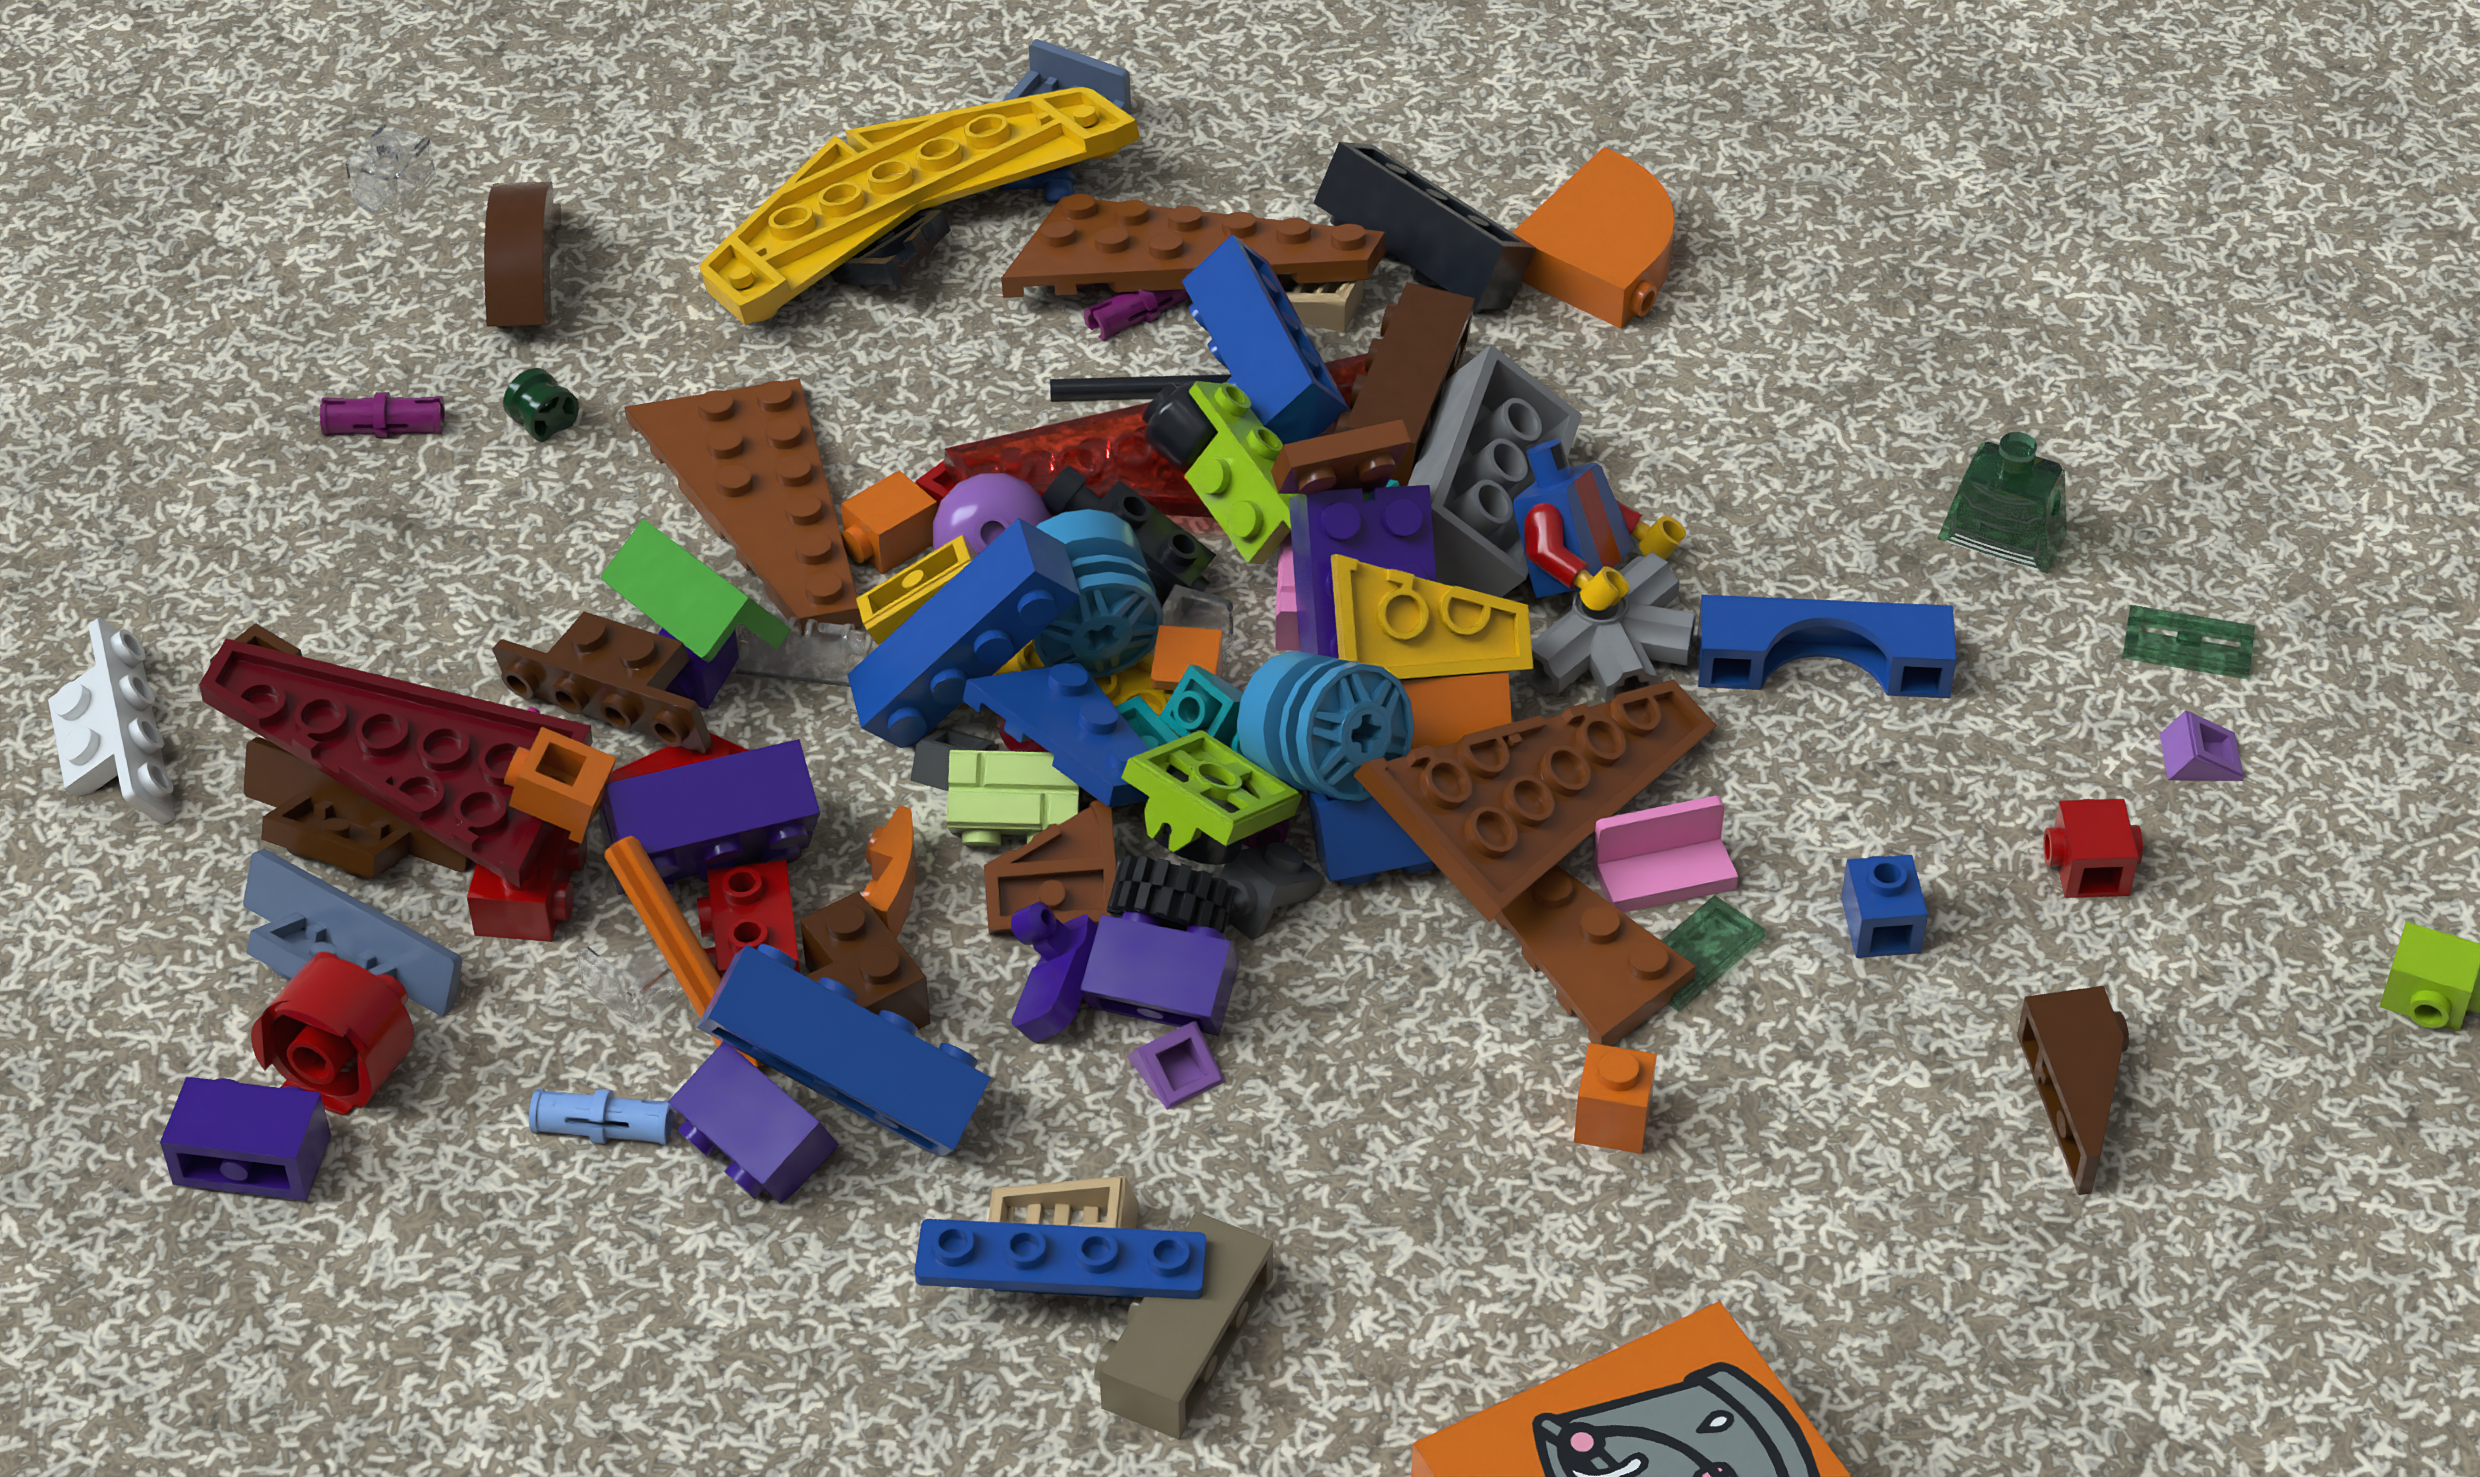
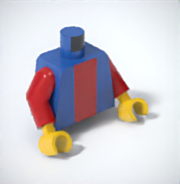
(1579, 531)

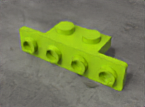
(1236, 473)

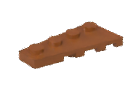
(1594, 956)

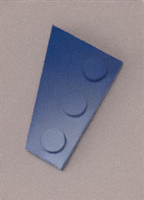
(1071, 720)

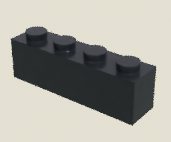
(1425, 226)

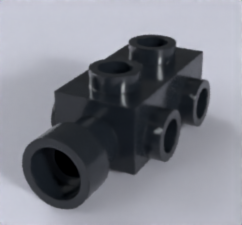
(1168, 549)

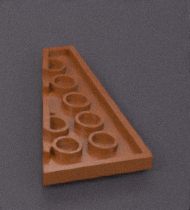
(1158, 246)
(760, 483)
(1530, 791)

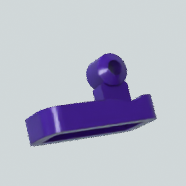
(1056, 980)

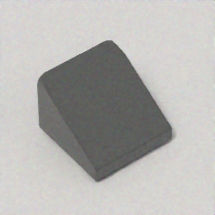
(932, 755)

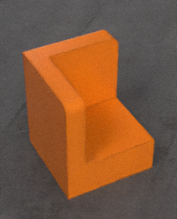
(1182, 647)

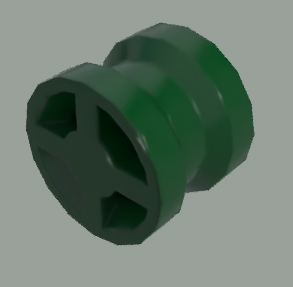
(540, 404)

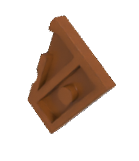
(1341, 460)
(1062, 866)

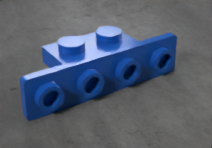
(1061, 1259)

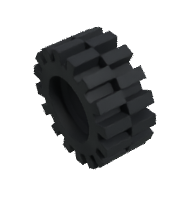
(1171, 894)

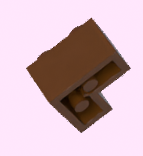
(860, 952)

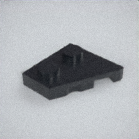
(895, 252)

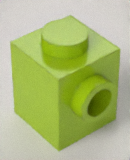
(2433, 978)

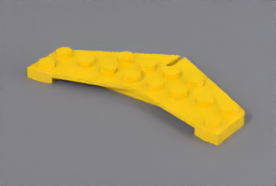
(889, 173)

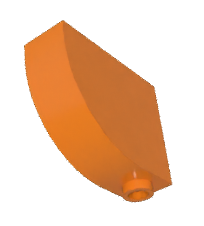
(1603, 239)

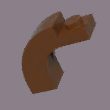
(518, 253)

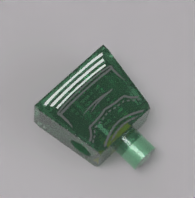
(2010, 504)

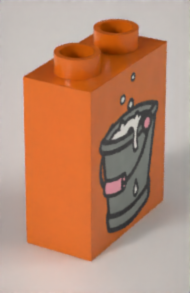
(1660, 1406)

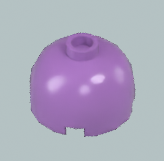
(986, 508)

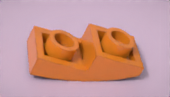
(893, 870)

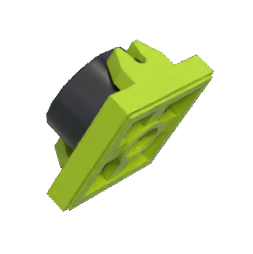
(1207, 797)

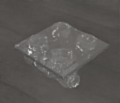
(820, 656)

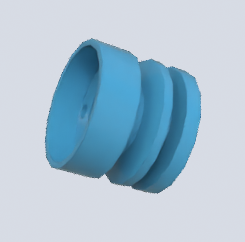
(1118, 604)
(1321, 719)

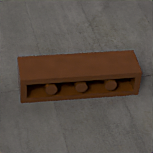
(1410, 366)

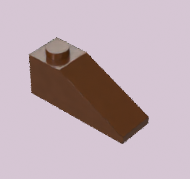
(2074, 1057)

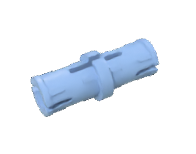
(601, 1116)

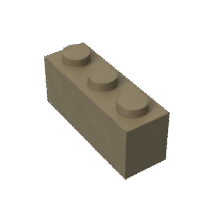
(1179, 1345)

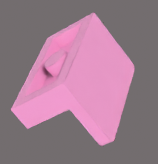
(1663, 855)

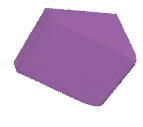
(2200, 750)
(1177, 1065)

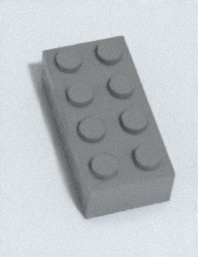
(1480, 464)

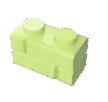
(1007, 795)

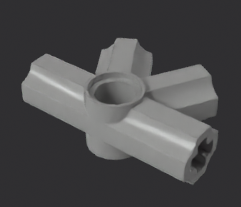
(1616, 640)

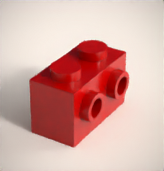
(545, 897)
(747, 908)

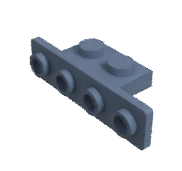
(317, 917)

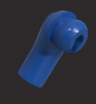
(1056, 183)

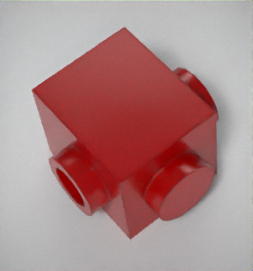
(2094, 848)

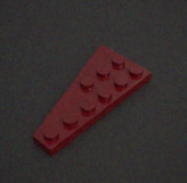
(397, 743)

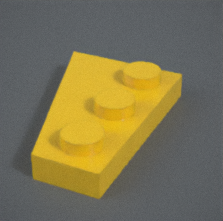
(1424, 625)

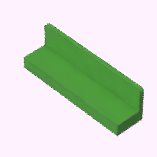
(686, 594)

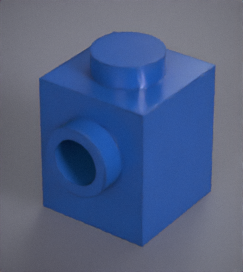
(1884, 906)

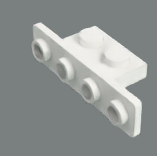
(109, 726)

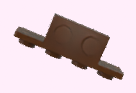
(610, 676)
(331, 821)

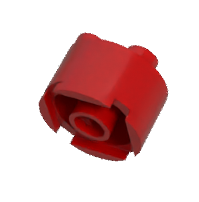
(326, 1019)

